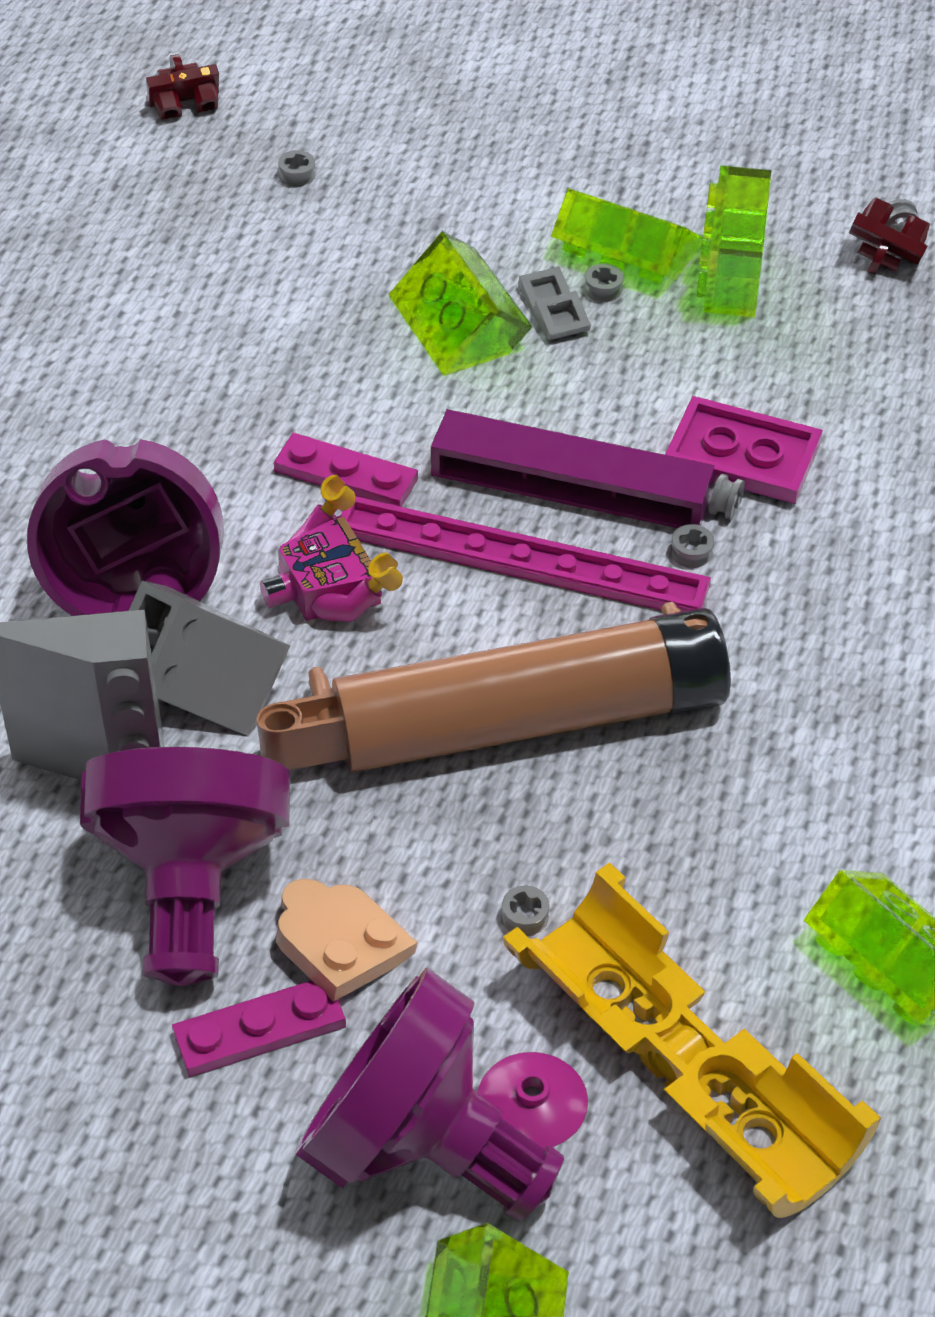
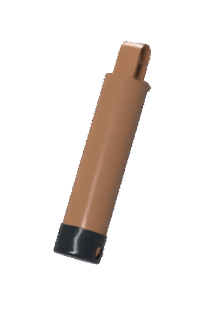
(503, 694)

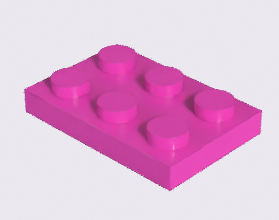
(747, 446)

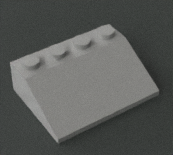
(77, 689)

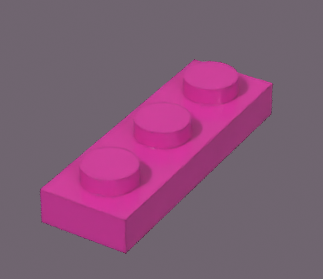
(364, 474)
(256, 1027)

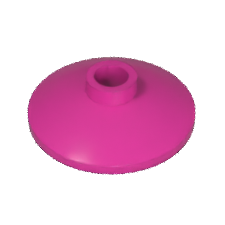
(548, 1116)

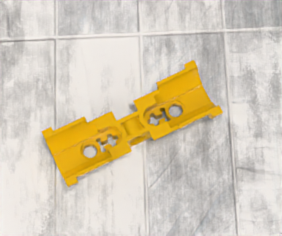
(811, 1121)

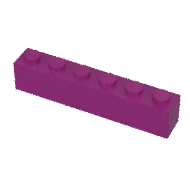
(571, 470)

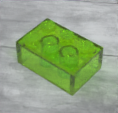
(734, 241)

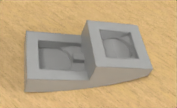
(553, 304)

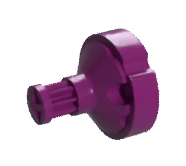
(129, 523)
(184, 823)
(415, 1099)

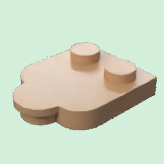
(339, 936)

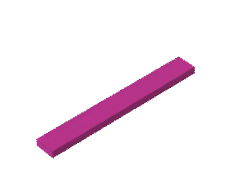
(525, 556)

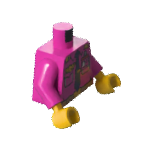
(328, 567)

